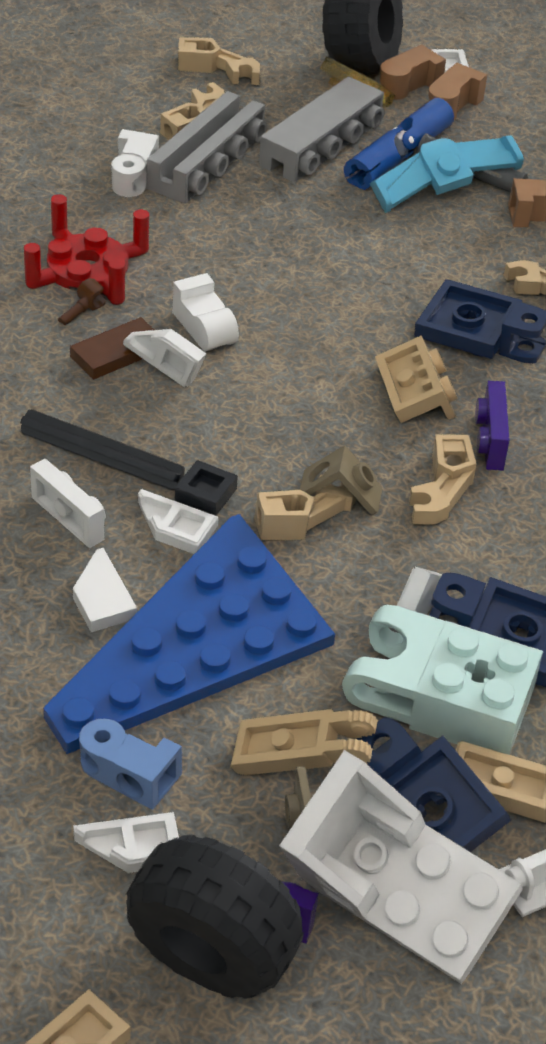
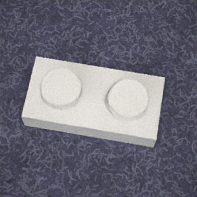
(67, 502)

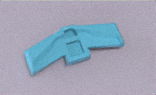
(445, 167)

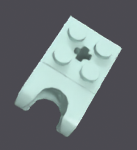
(444, 679)

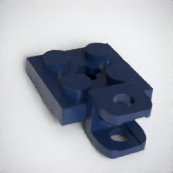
(495, 323)
(495, 611)
(439, 777)

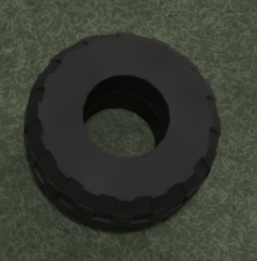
(362, 32)
(214, 916)

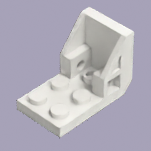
(396, 873)

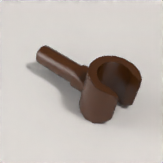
(90, 297)

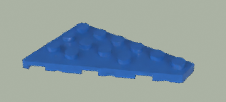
(204, 631)

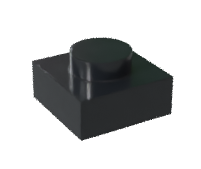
(206, 487)

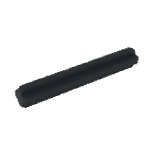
(102, 449)

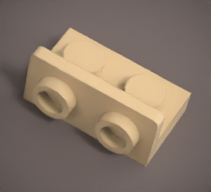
(415, 380)

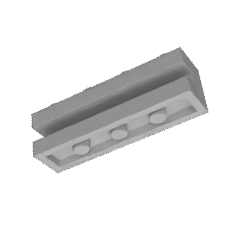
(321, 129)
(205, 148)

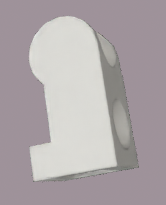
(130, 166)
(203, 312)

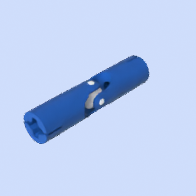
(398, 143)

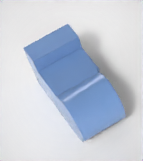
(129, 763)

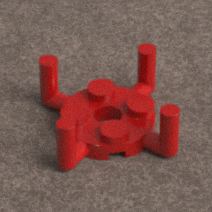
(69, 254)

